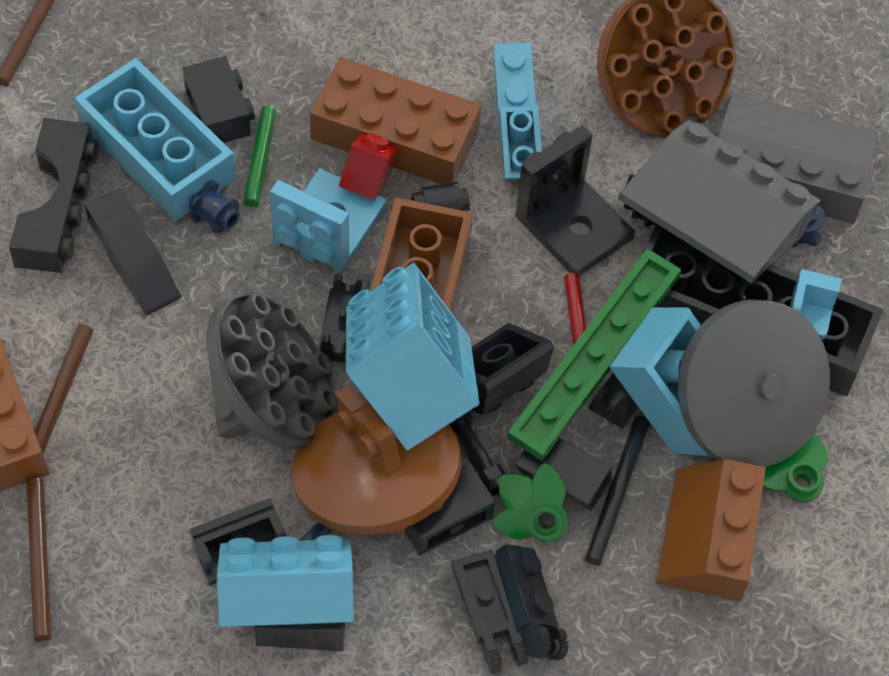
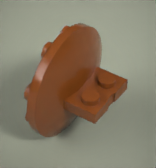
(665, 63)
(363, 477)

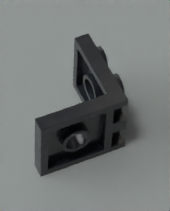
(557, 196)

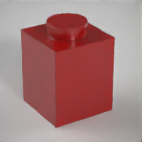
(368, 165)

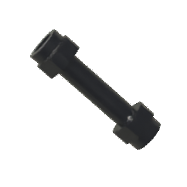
(487, 470)

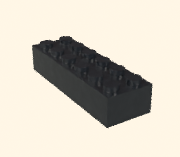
(709, 286)

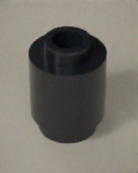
(444, 195)

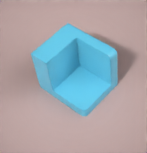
(815, 298)

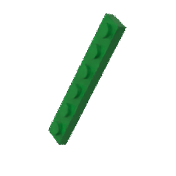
(592, 355)

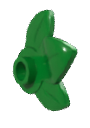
(804, 464)
(529, 499)

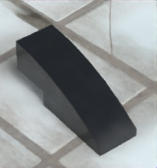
(132, 251)

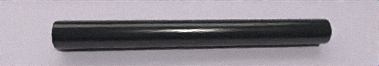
(617, 491)

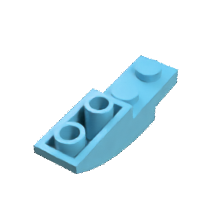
(515, 106)

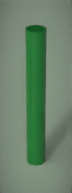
(259, 156)

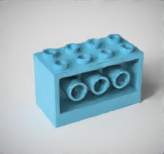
(409, 356)

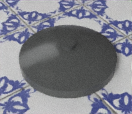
(754, 383)

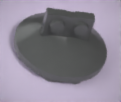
(266, 372)

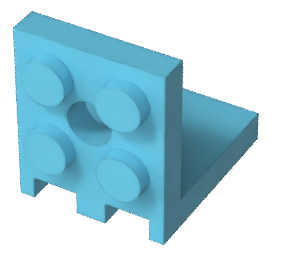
(323, 219)

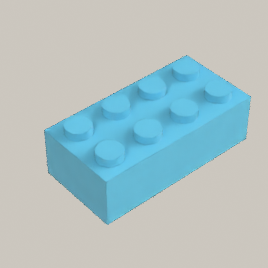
(154, 137)

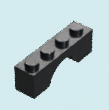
(44, 234)

